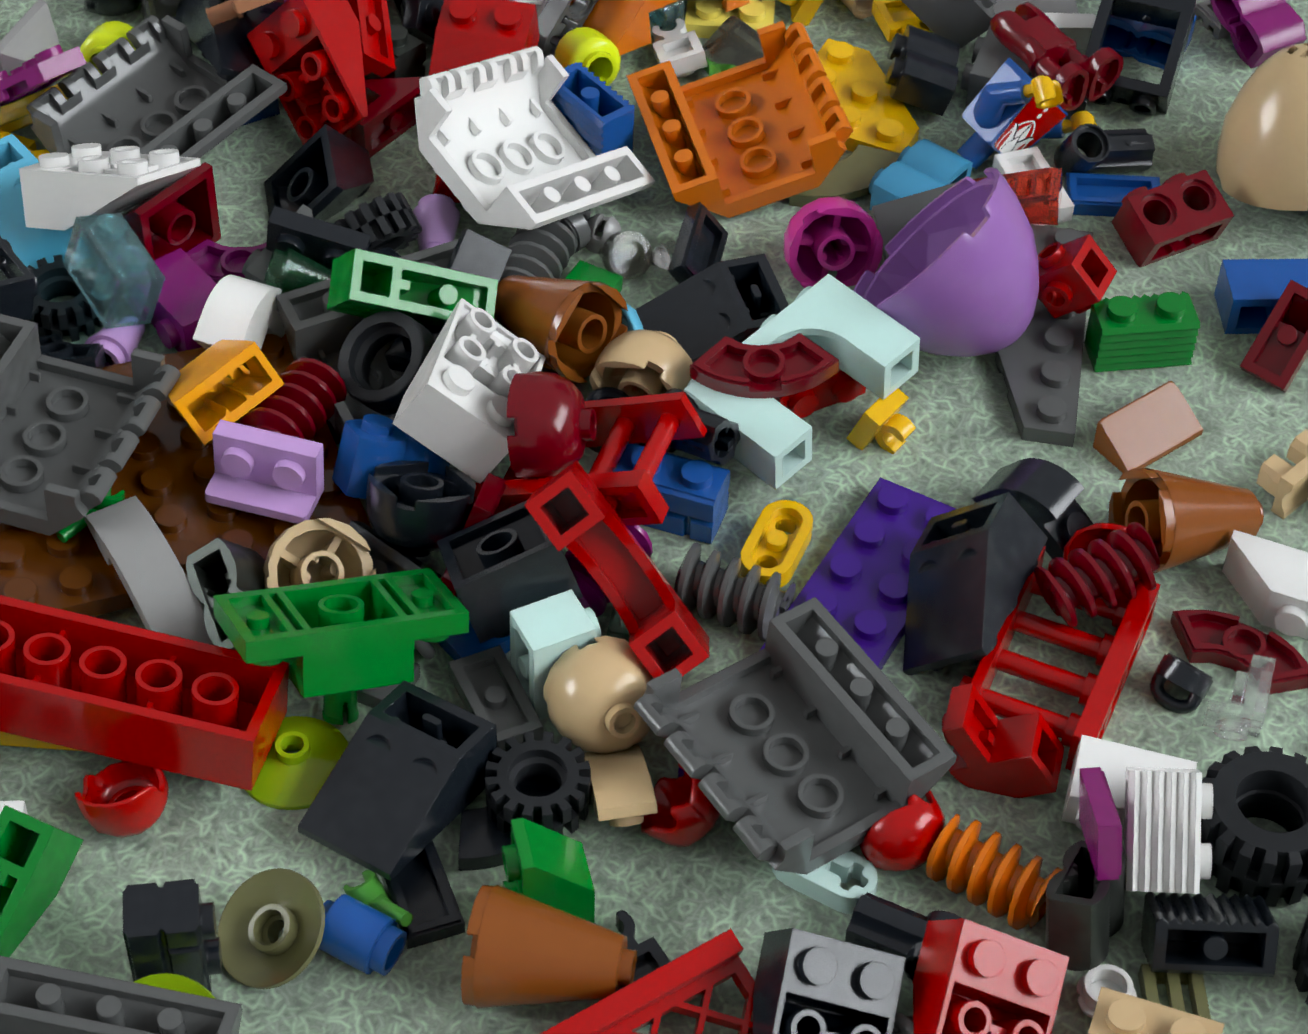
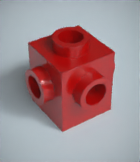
(1073, 276)

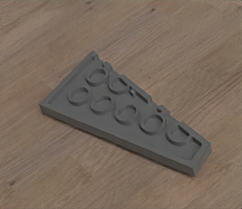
(1046, 364)

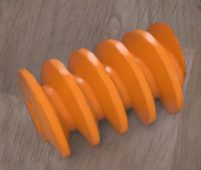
(989, 873)

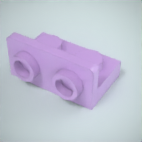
(265, 472)

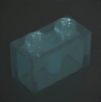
(113, 270)

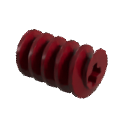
(302, 402)
(1099, 573)

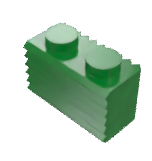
(1141, 332)

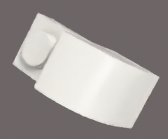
(239, 311)

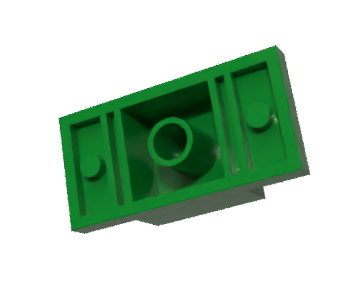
(342, 631)

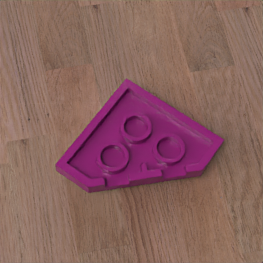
(39, 73)

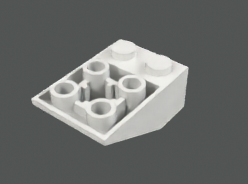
(95, 182)
(463, 391)

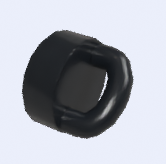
(1183, 675)

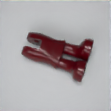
(1053, 54)

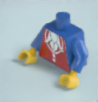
(1016, 114)

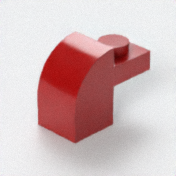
(1000, 755)

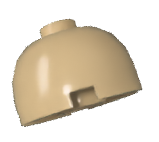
(642, 364)
(317, 553)
(594, 695)

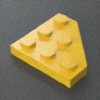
(866, 99)

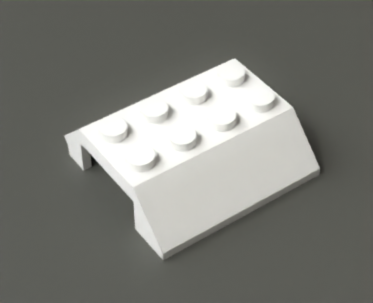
(511, 148)

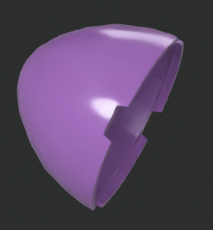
(961, 271)

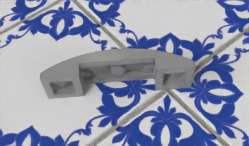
(148, 569)

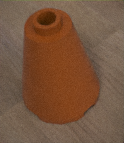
(562, 319)
(1184, 513)
(539, 954)

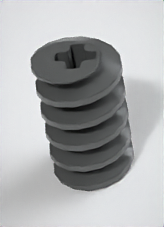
(540, 251)
(729, 593)

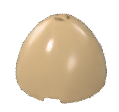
(1266, 135)

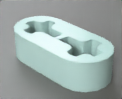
(825, 881)

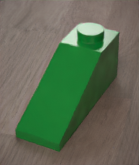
(376, 282)
(32, 870)

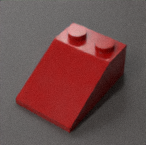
(481, 30)

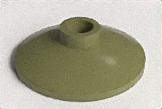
(253, 923)

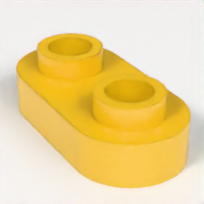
(774, 548)

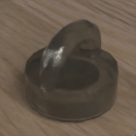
(626, 254)

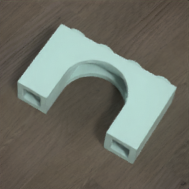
(843, 323)

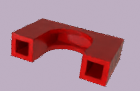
(583, 521)

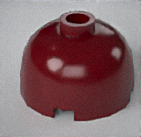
(548, 424)

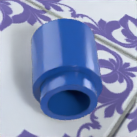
(361, 936)

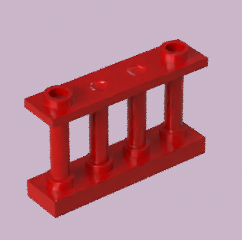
(623, 422)
(1095, 692)

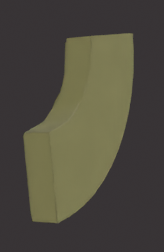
(849, 176)

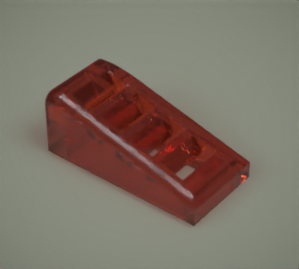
(1038, 193)

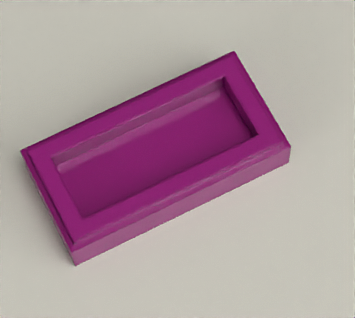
(1100, 824)

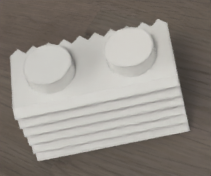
(1165, 830)

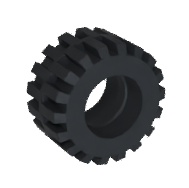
(1243, 854)

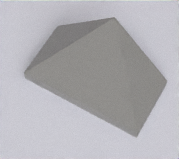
(28, 37)

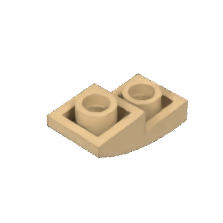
(621, 787)

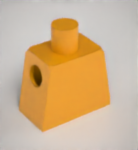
(221, 386)

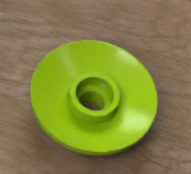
(295, 779)

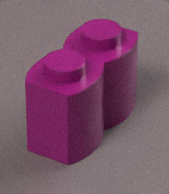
(1259, 27)

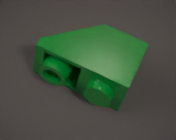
(549, 869)

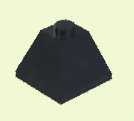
(321, 175)

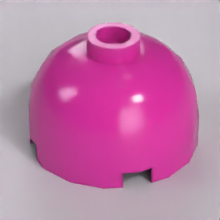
(832, 237)

